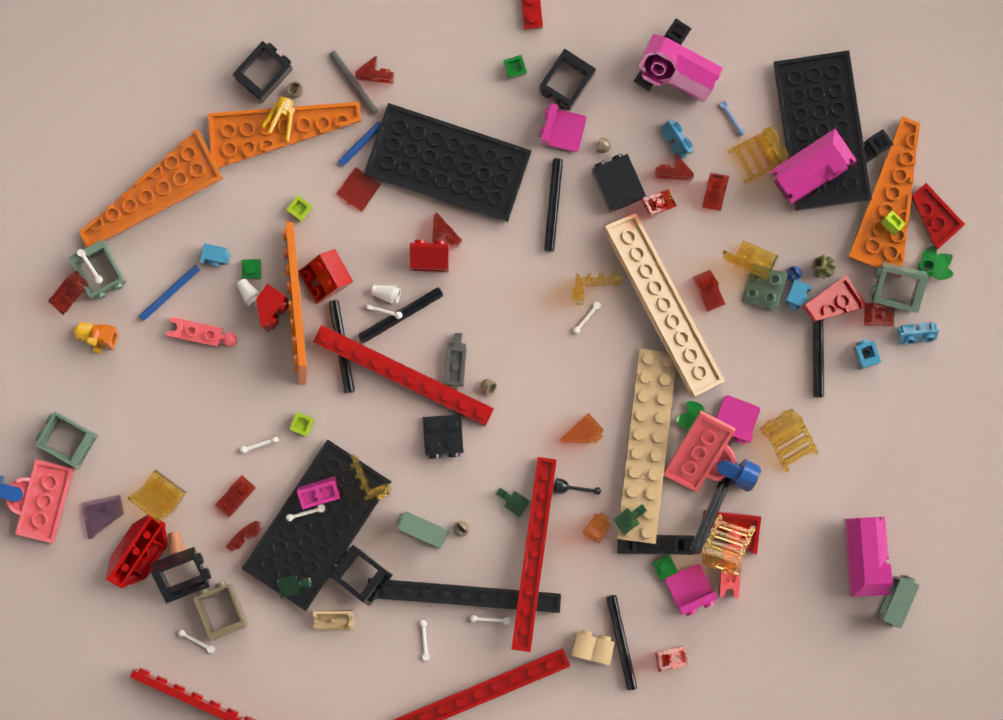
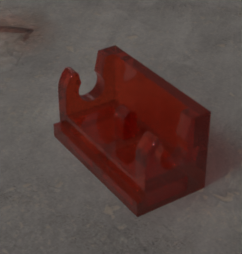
(68, 292)

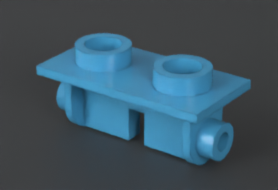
(682, 144)
(908, 334)

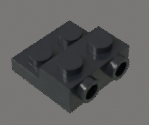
(443, 436)

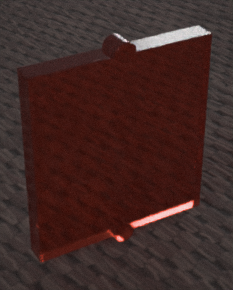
(358, 189)

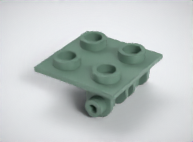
(765, 292)

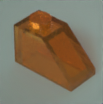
(584, 432)
(597, 527)

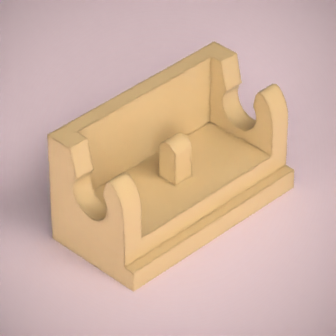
(333, 619)

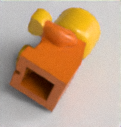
(98, 334)

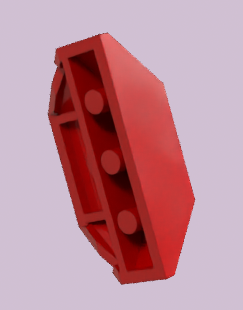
(138, 548)

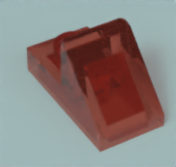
(369, 72)
(679, 172)
(715, 191)
(658, 203)
(440, 228)
(709, 290)
(878, 315)
(672, 658)

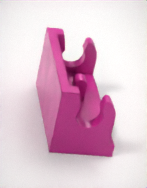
(318, 493)

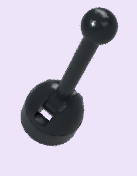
(562, 487)

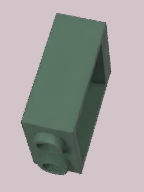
(90, 252)
(918, 292)
(83, 449)
(422, 529)
(897, 605)

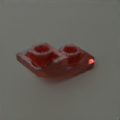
(235, 496)
(248, 531)

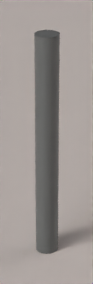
(353, 82)

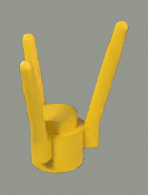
(282, 107)

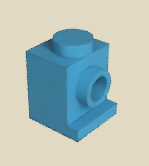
(215, 255)
(797, 294)
(873, 355)

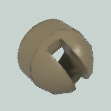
(292, 89)
(603, 145)
(488, 386)
(464, 525)

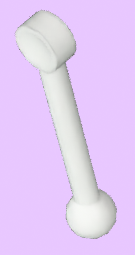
(98, 279)
(596, 306)
(398, 315)
(243, 449)
(321, 508)
(505, 620)
(423, 624)
(210, 649)

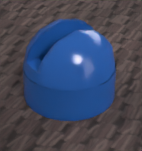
(791, 277)

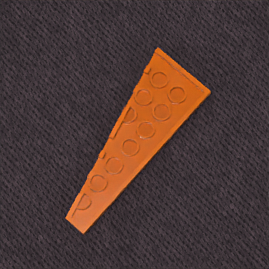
(240, 135)
(172, 180)
(891, 193)
(295, 312)

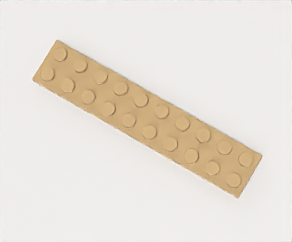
(663, 305)
(648, 442)

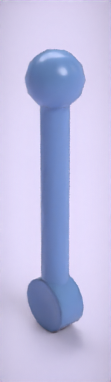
(723, 105)

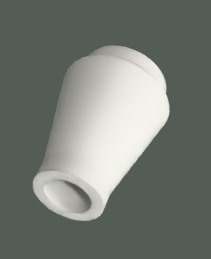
(248, 293)
(388, 293)

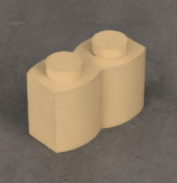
(593, 648)

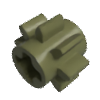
(823, 266)

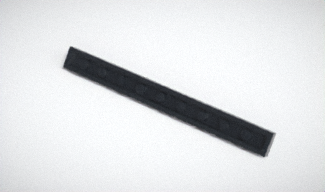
(464, 595)

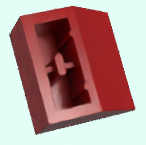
(429, 256)
(325, 275)
(270, 307)

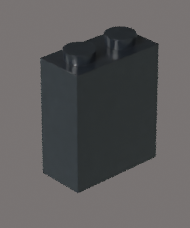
(618, 182)

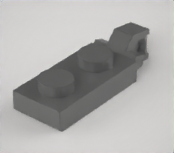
(455, 362)

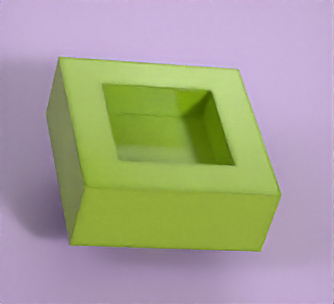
(299, 208)
(893, 223)
(302, 424)

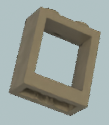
(203, 594)

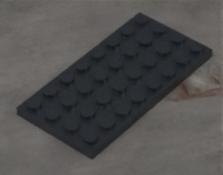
(813, 100)
(447, 162)
(316, 541)

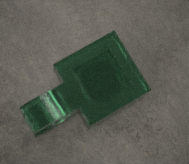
(515, 503)
(628, 520)
(291, 585)

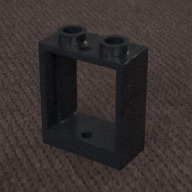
(578, 64)
(263, 94)
(375, 585)
(188, 587)

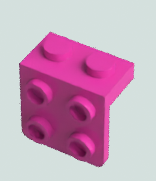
(562, 129)
(740, 416)
(691, 590)

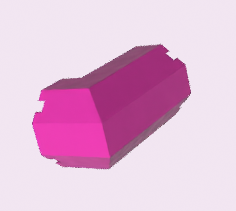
(679, 67)
(812, 167)
(867, 556)

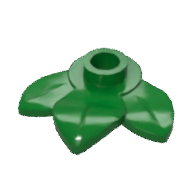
(937, 263)
(687, 419)

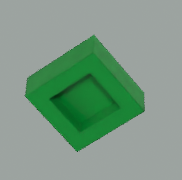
(515, 67)
(252, 269)
(664, 567)

